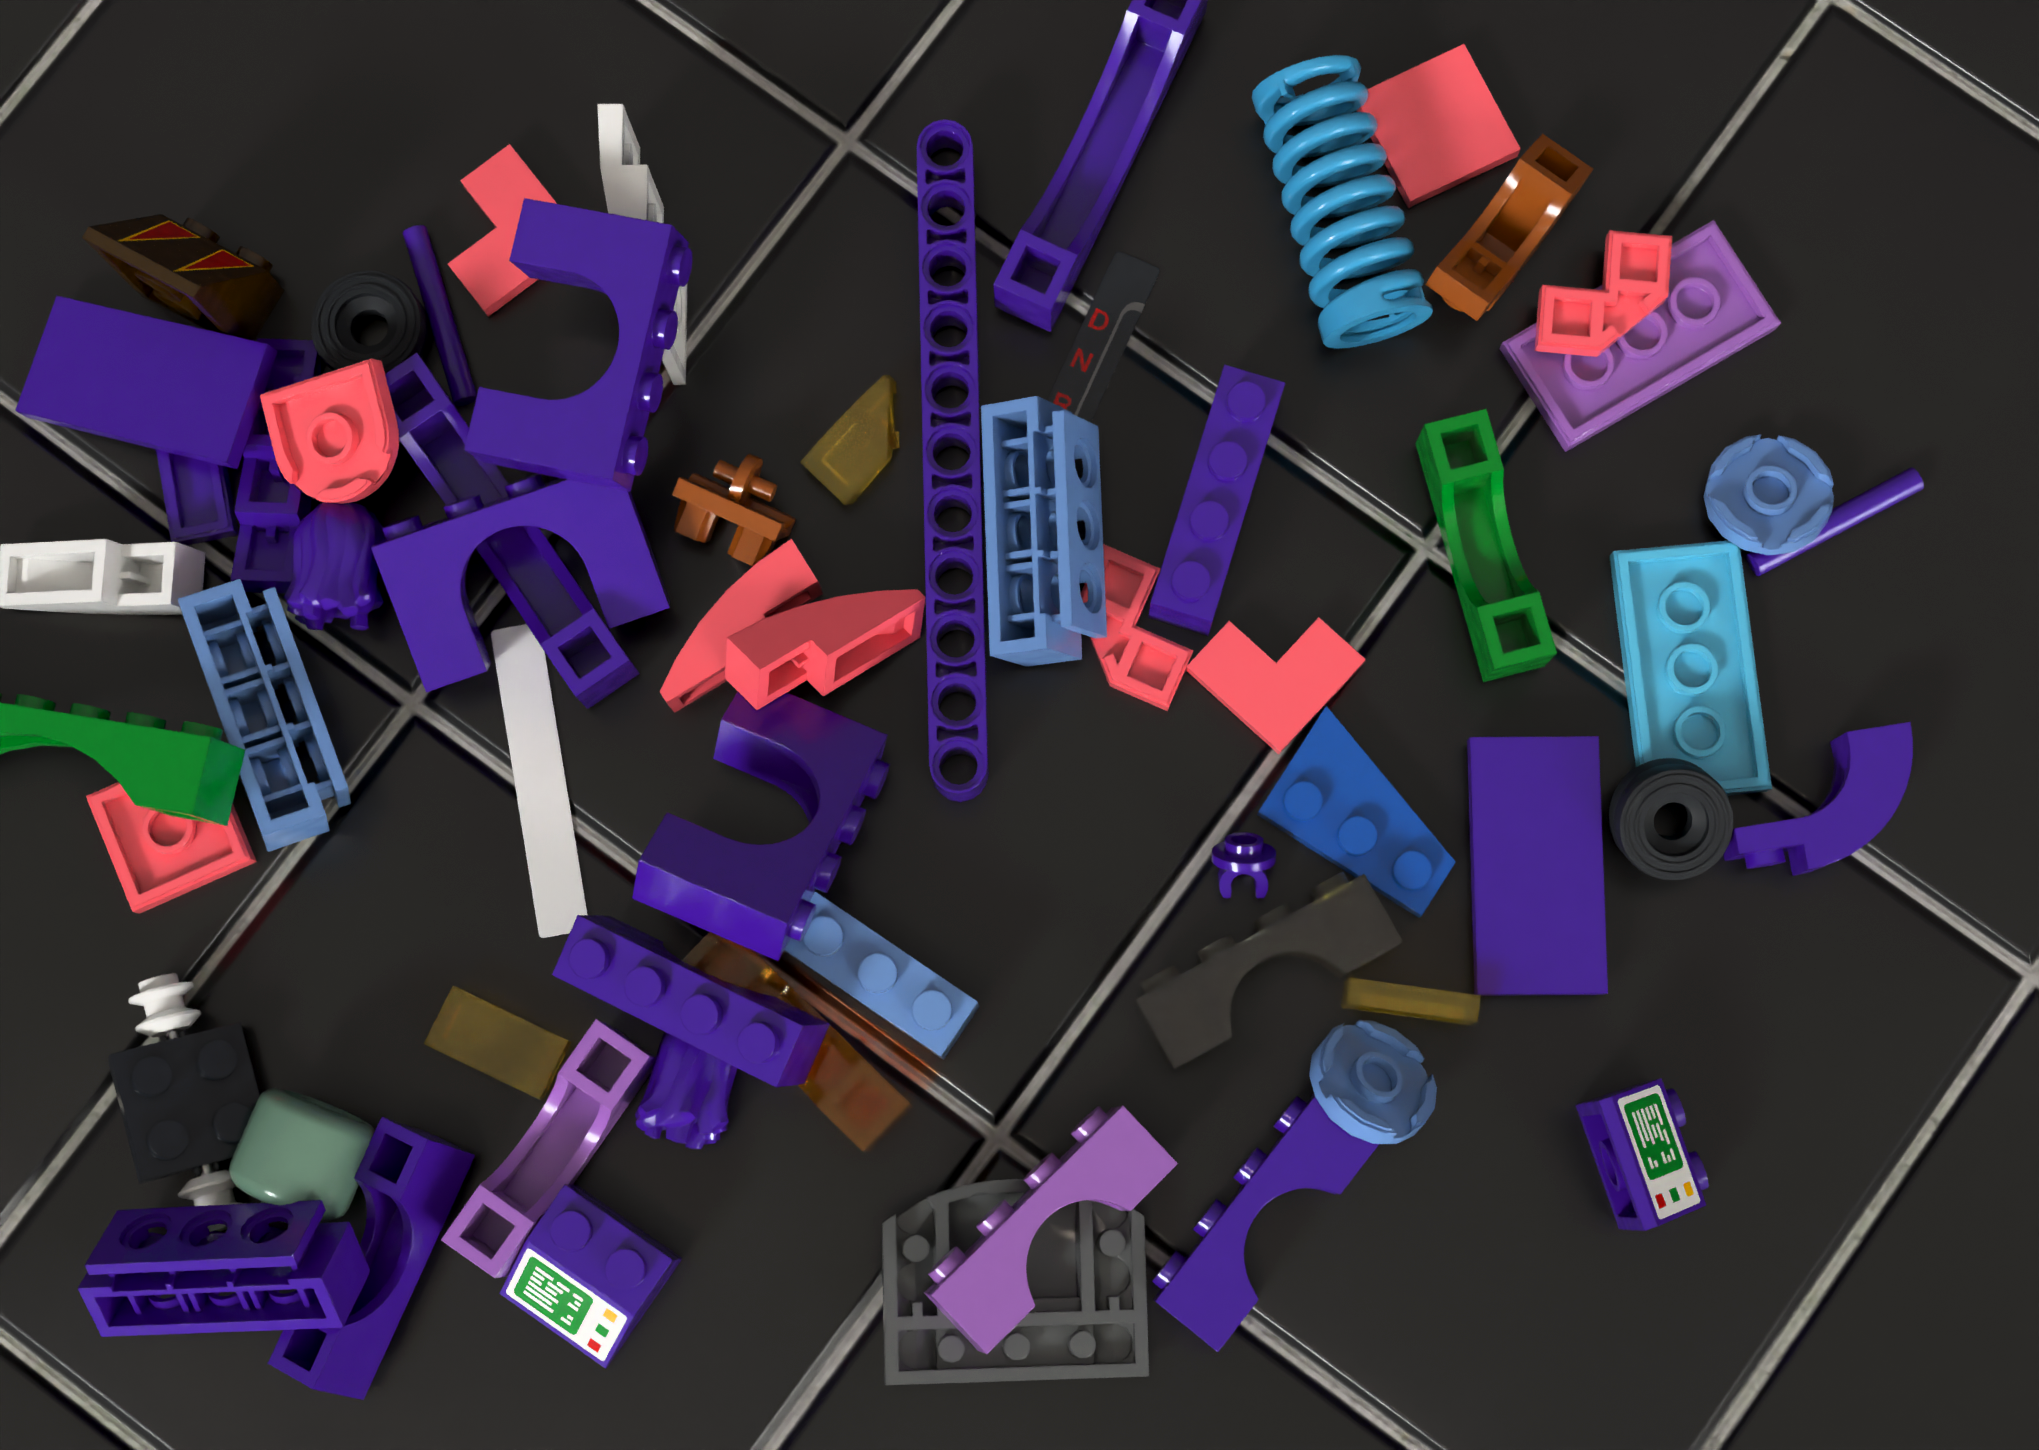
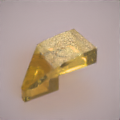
(857, 444)

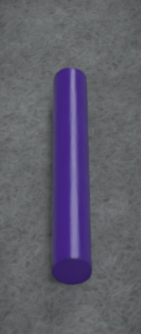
(440, 315)
(1848, 515)

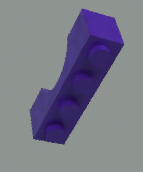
(1216, 500)
(715, 1016)
(408, 1193)
(1211, 1284)

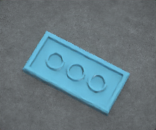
(1691, 661)

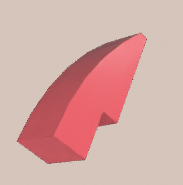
(766, 589)
(821, 643)

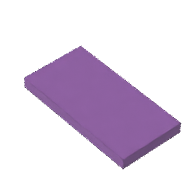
(1705, 319)

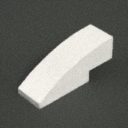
(99, 576)

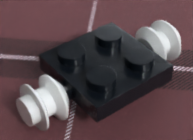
(184, 1095)

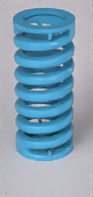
(1346, 163)

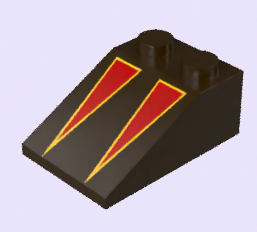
(190, 272)

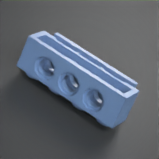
(1034, 533)
(250, 714)

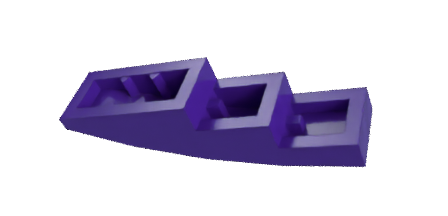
(265, 501)

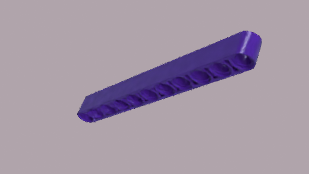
(947, 427)

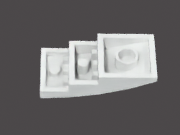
(633, 194)

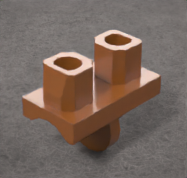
(707, 500)

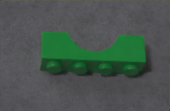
(1470, 507)

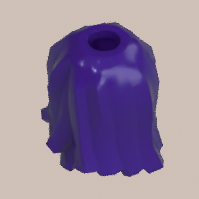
(335, 566)
(686, 1095)

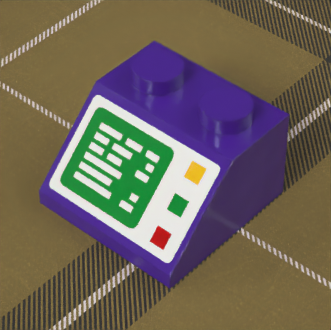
(1644, 1155)
(588, 1273)

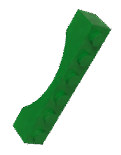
(160, 769)

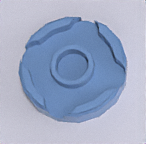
(1769, 494)
(1372, 1082)

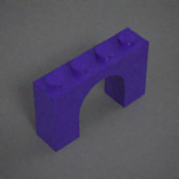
(602, 430)
(429, 563)
(765, 890)

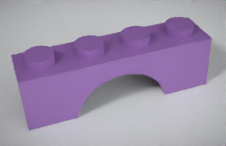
(565, 1135)
(988, 1285)

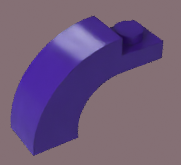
(1864, 794)

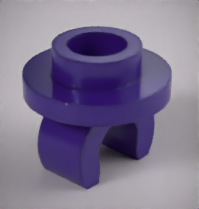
(1243, 855)

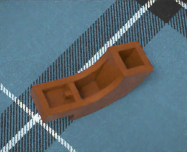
(1510, 228)

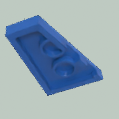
(1356, 818)

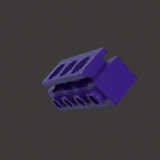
(254, 1260)

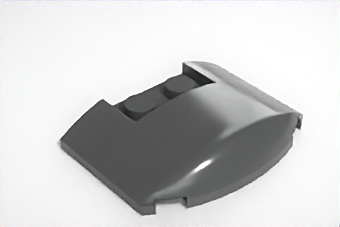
(1081, 1273)

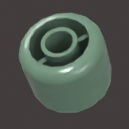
(300, 1152)

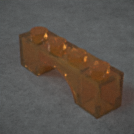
(840, 1077)

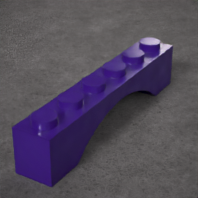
(1084, 187)
(517, 556)

